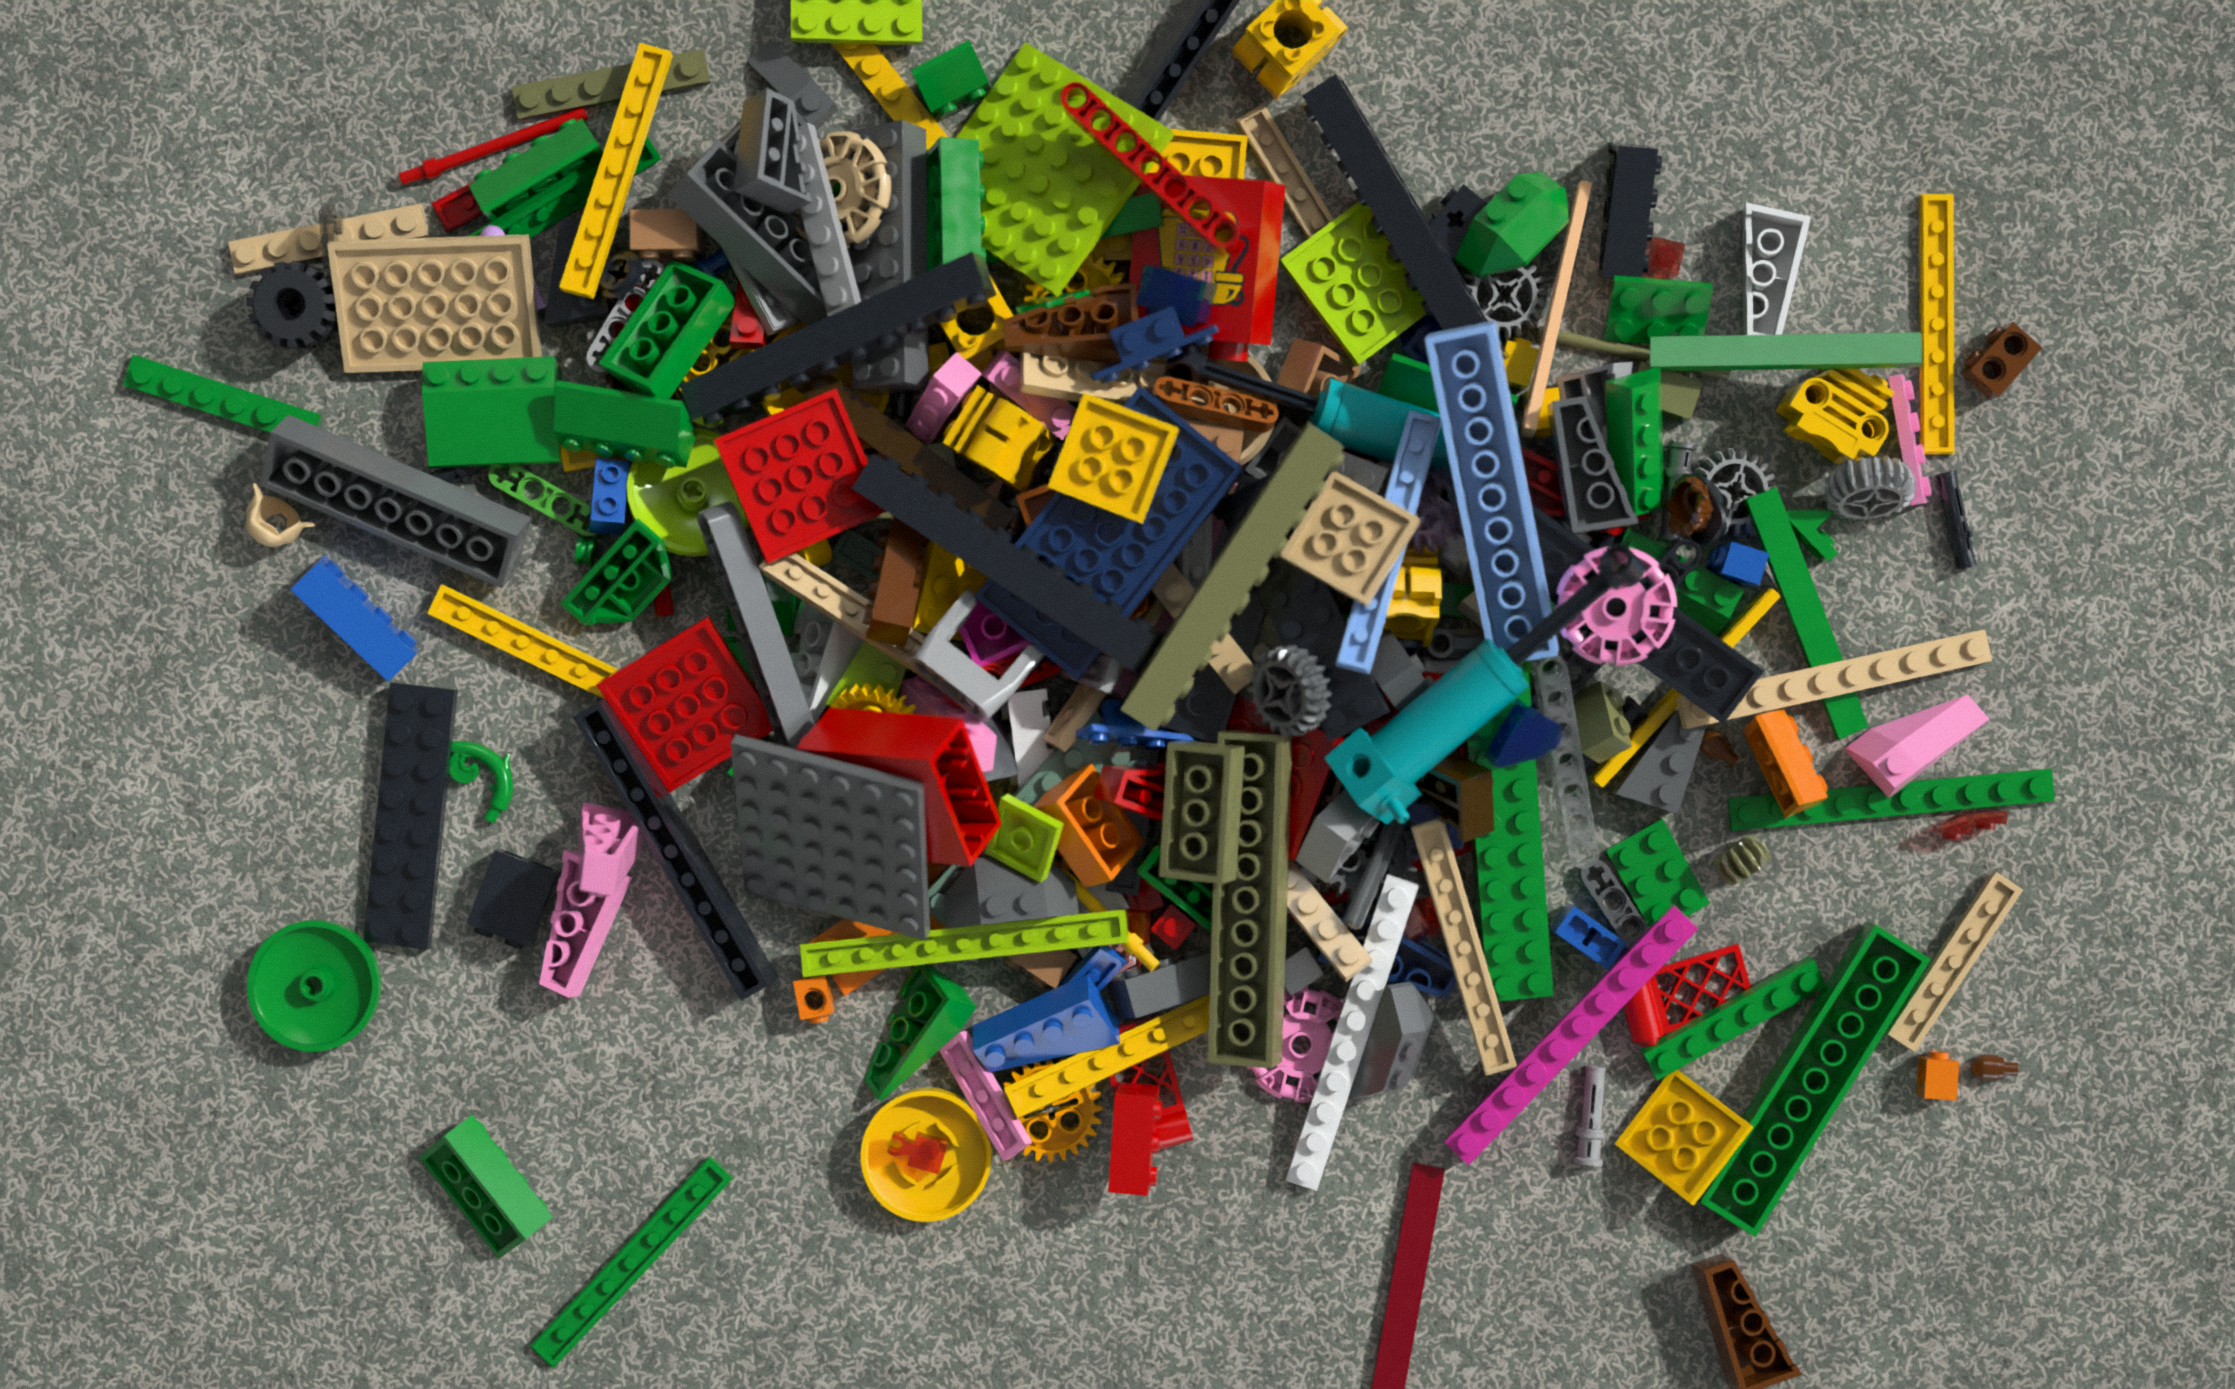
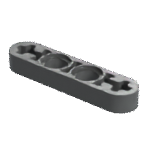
(1622, 912)

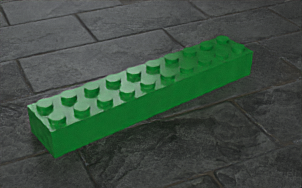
(1511, 875)
(1815, 1074)

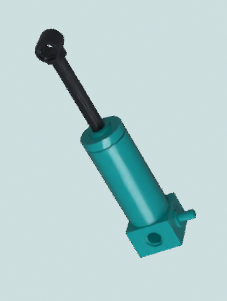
(1349, 414)
(1384, 766)

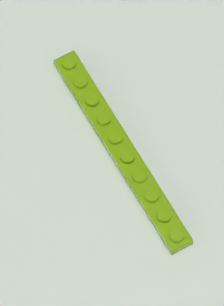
(965, 943)

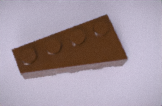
(897, 583)
(1741, 1330)

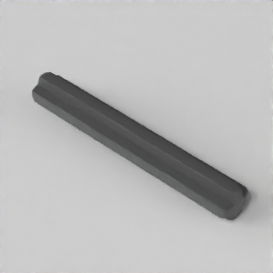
(1374, 874)

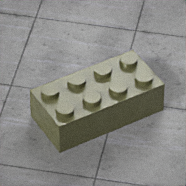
(1201, 811)

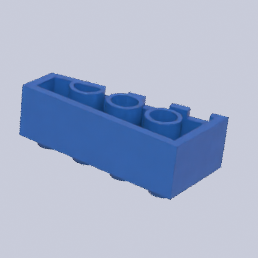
(355, 617)
(1047, 1027)

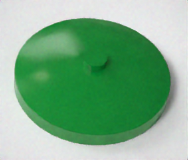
(314, 985)

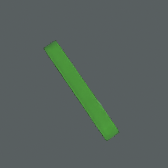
(546, 499)

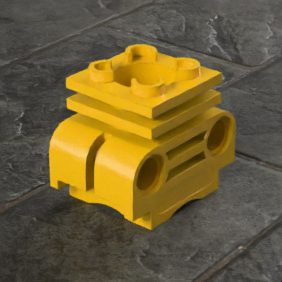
(1281, 64)
(980, 349)
(1837, 411)
(999, 438)
(1416, 597)

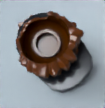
(1696, 509)

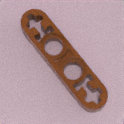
(1213, 409)

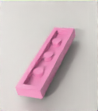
(1907, 425)
(985, 1096)

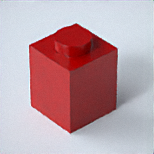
(1172, 925)

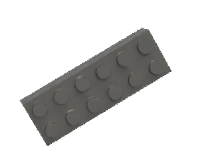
(752, 232)

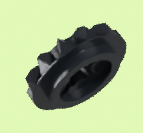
(617, 265)

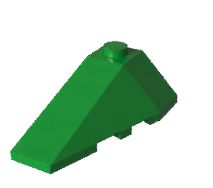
(928, 1019)

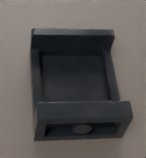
(512, 898)

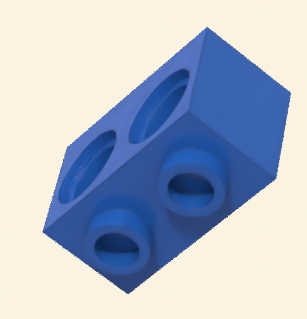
(609, 496)
(1738, 563)
(1588, 936)

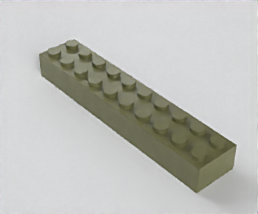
(1231, 576)
(1252, 912)

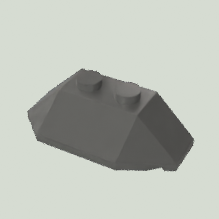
(999, 893)
(1393, 1042)

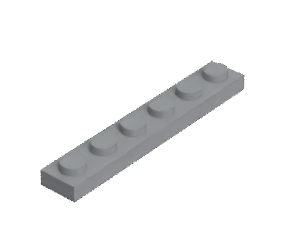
(825, 229)

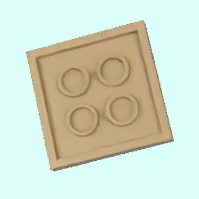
(1350, 538)

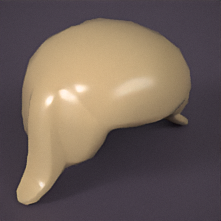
(264, 506)

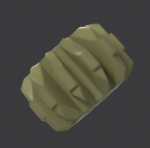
(1741, 859)

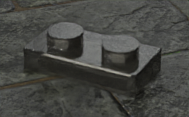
(330, 227)

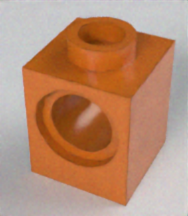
(814, 983)
(1937, 1076)

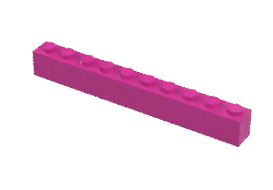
(1570, 1033)

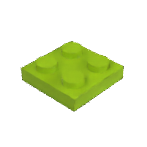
(1025, 838)

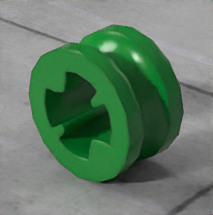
(585, 551)

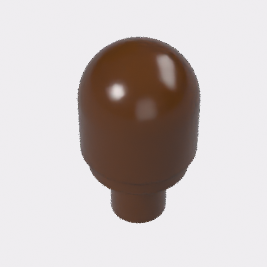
(1717, 747)
(1992, 1067)

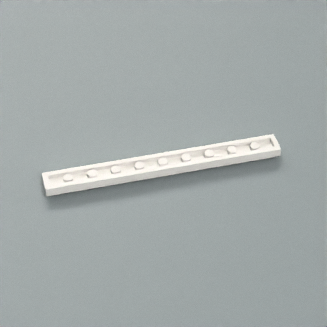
(1351, 1033)

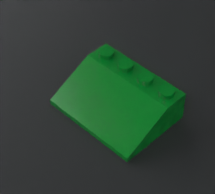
(490, 412)

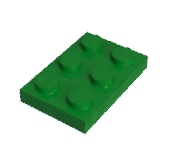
(1656, 308)
(1656, 872)

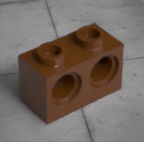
(2005, 366)

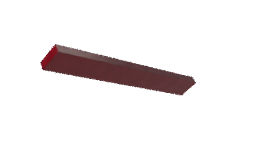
(1408, 1276)

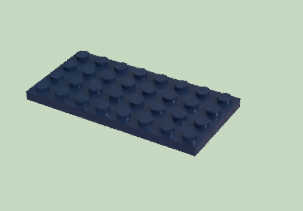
(1113, 551)

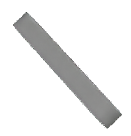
(619, 314)

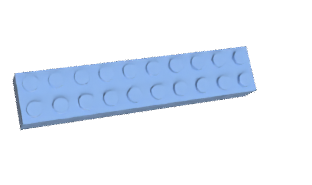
(1491, 471)

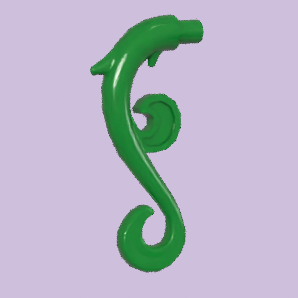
(500, 768)

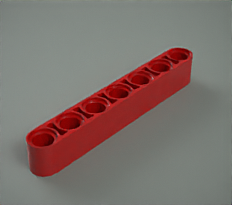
(1140, 155)

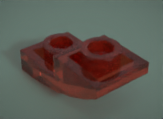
(1963, 823)

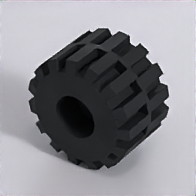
(274, 301)

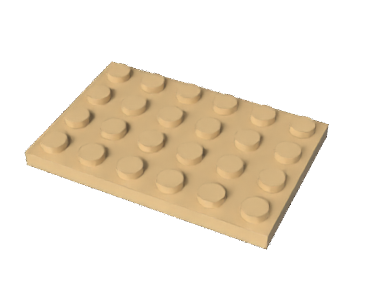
(433, 301)

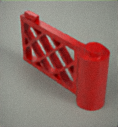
(1647, 1012)
(1174, 1123)

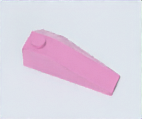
(1909, 745)

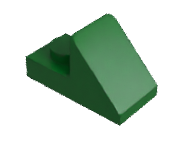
(1804, 527)

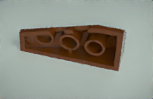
(1076, 327)

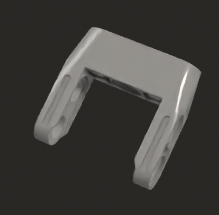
(959, 675)

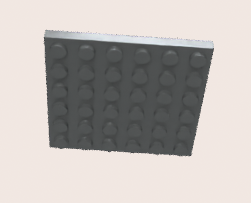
(832, 836)

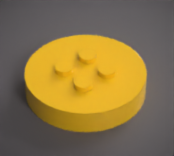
(915, 1192)

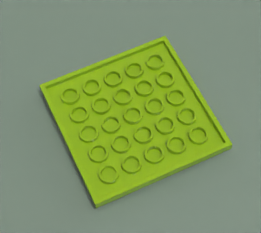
(1042, 176)

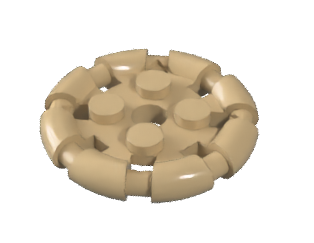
(855, 187)

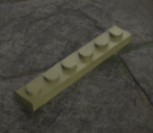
(601, 86)

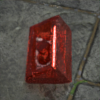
(1423, 920)

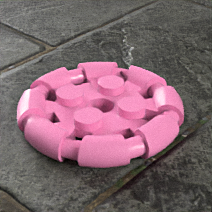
(1619, 627)
(1301, 1064)

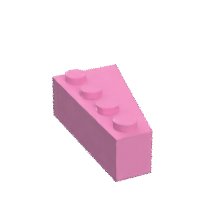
(606, 848)
(577, 930)

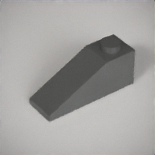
(793, 83)

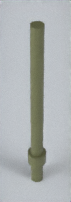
(1618, 349)

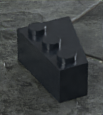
(564, 307)

